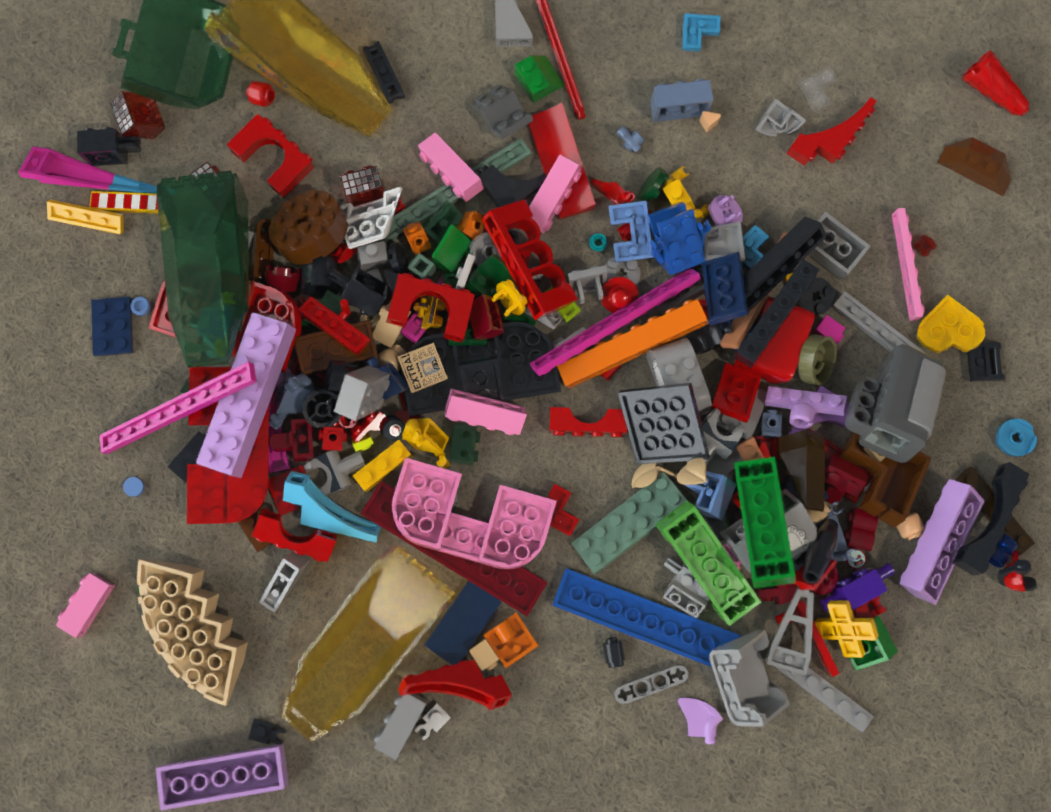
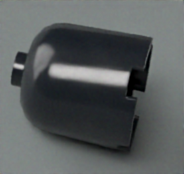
(315, 276)

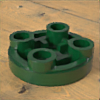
(651, 186)

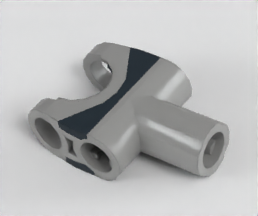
(719, 443)
(336, 469)

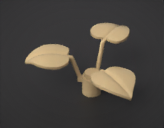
(690, 474)

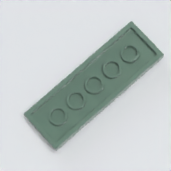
(628, 523)

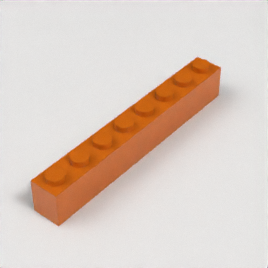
(633, 343)

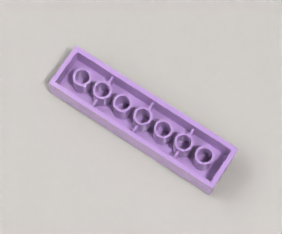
(242, 413)

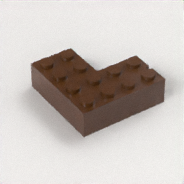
(892, 484)

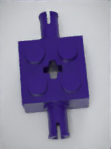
(860, 587)

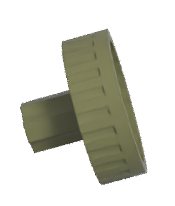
(817, 359)

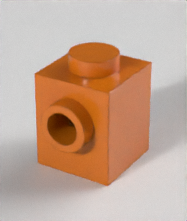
(471, 224)
(416, 238)

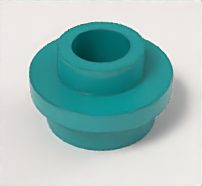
(598, 236)

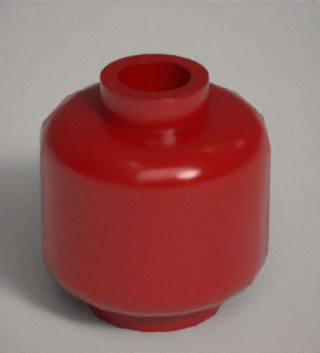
(260, 93)

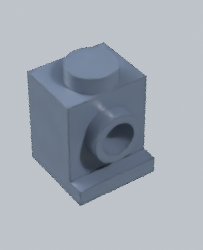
(765, 429)

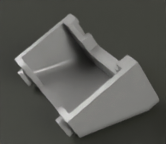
(745, 682)

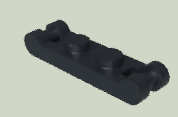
(383, 72)

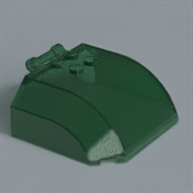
(173, 54)

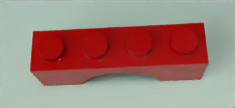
(562, 421)
(317, 545)

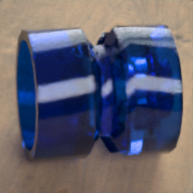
(1005, 547)

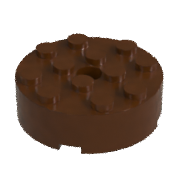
(308, 226)

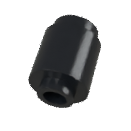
(613, 652)

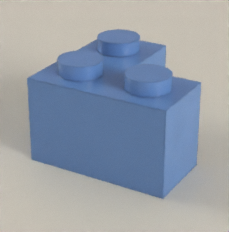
(713, 495)

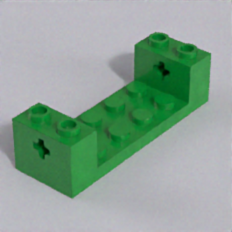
(764, 523)

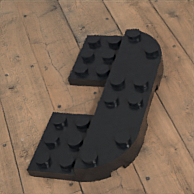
(515, 351)

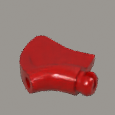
(613, 191)

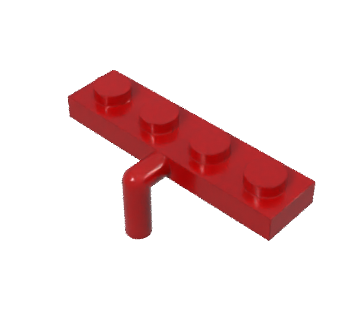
(335, 324)

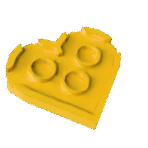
(950, 326)

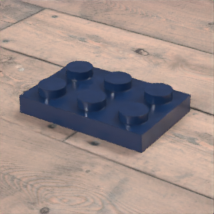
(112, 326)

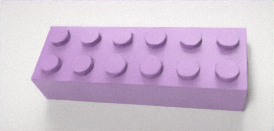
(941, 540)
(222, 776)

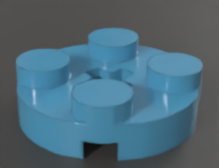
(1025, 434)

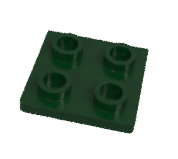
(487, 276)

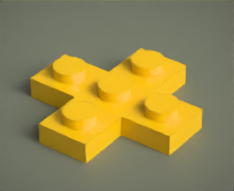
(846, 628)

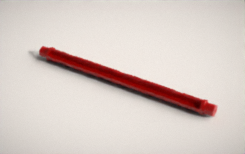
(561, 59)

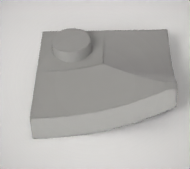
(724, 240)

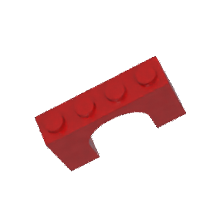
(260, 133)
(456, 301)

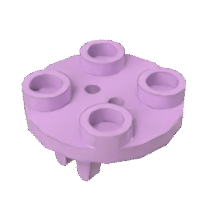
(726, 205)

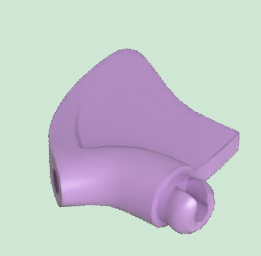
(701, 719)

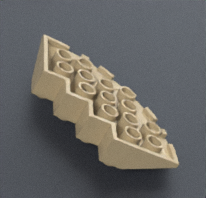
(188, 629)

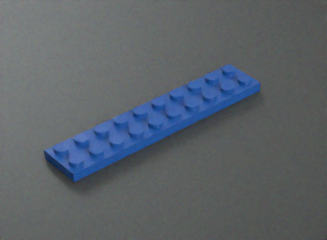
(639, 617)

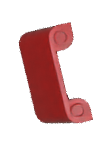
(782, 354)

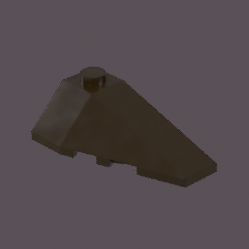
(805, 463)

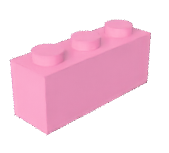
(85, 605)

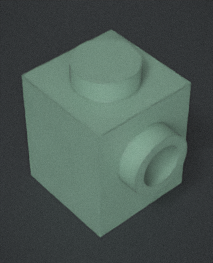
(421, 267)

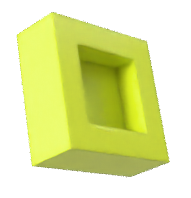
(364, 443)

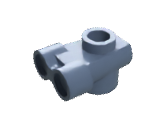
(632, 141)

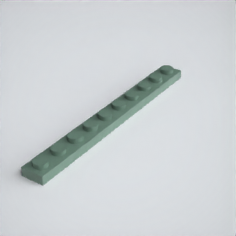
(428, 205)

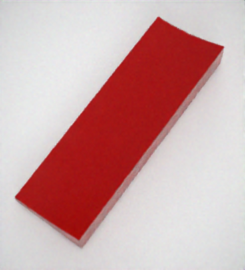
(554, 138)

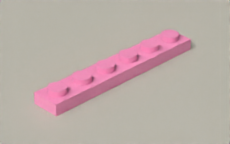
(907, 265)

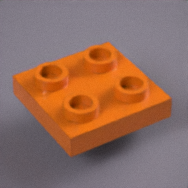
(510, 640)

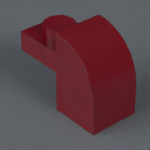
(782, 593)

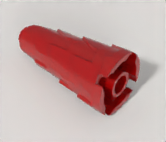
(995, 82)

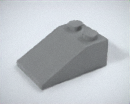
(726, 423)

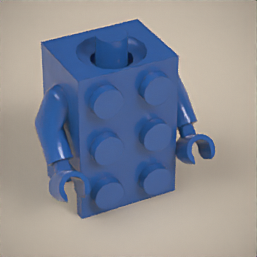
(677, 238)

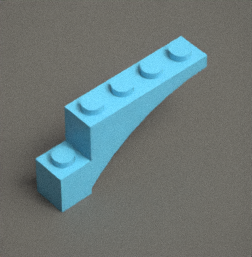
(323, 513)

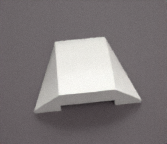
(370, 220)

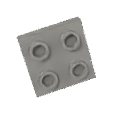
(588, 281)

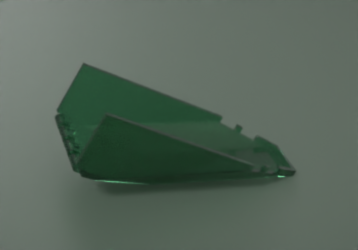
(205, 262)

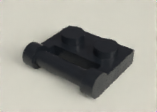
(980, 365)

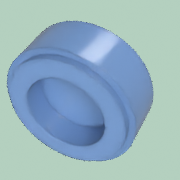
(140, 306)
(134, 486)

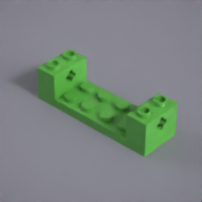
(708, 562)

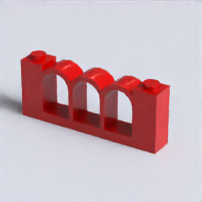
(520, 216)

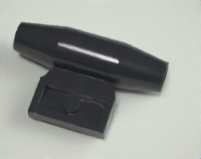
(819, 553)

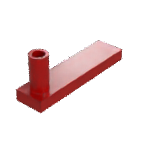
(817, 640)

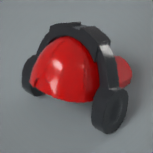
(1013, 575)

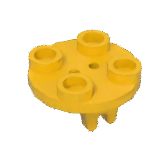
(510, 298)

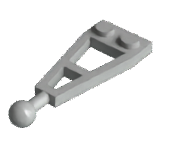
(788, 658)

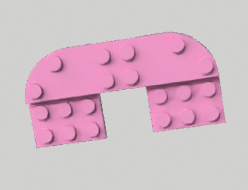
(424, 517)

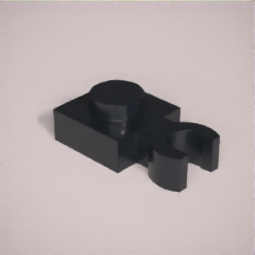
(263, 731)

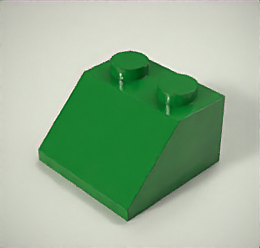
(537, 77)
(451, 251)
(876, 650)

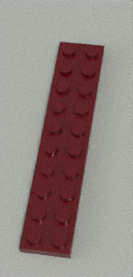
(512, 586)

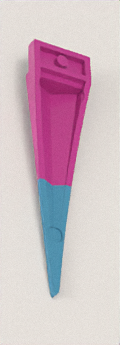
(56, 168)

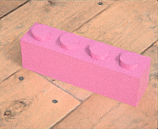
(450, 167)
(553, 191)
(485, 412)

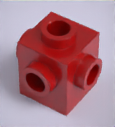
(333, 443)

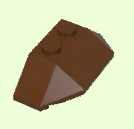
(978, 163)

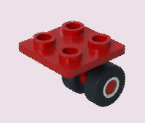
(389, 426)

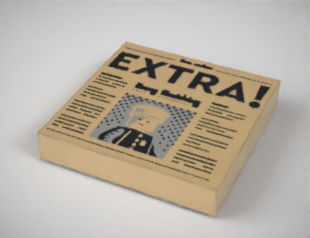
(422, 368)

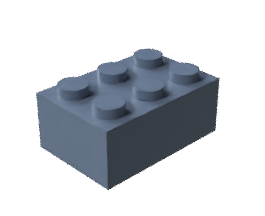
(681, 100)

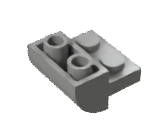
(686, 593)

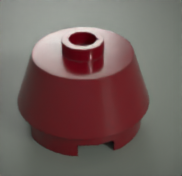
(282, 278)

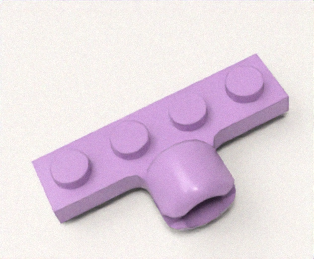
(805, 404)

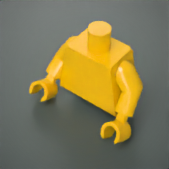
(676, 193)
(427, 437)

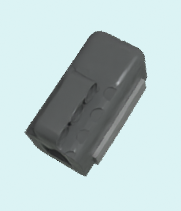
(899, 405)

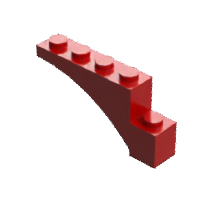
(831, 142)
(460, 680)

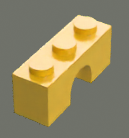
(383, 464)

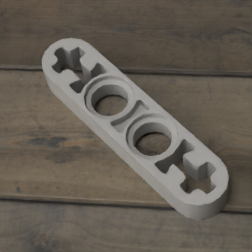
(650, 682)

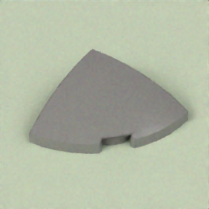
(779, 120)

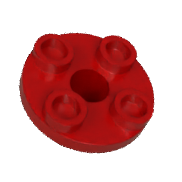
(618, 293)

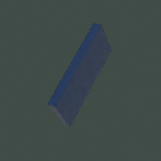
(724, 288)
(462, 623)

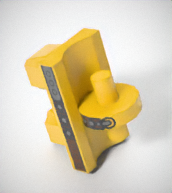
(426, 310)

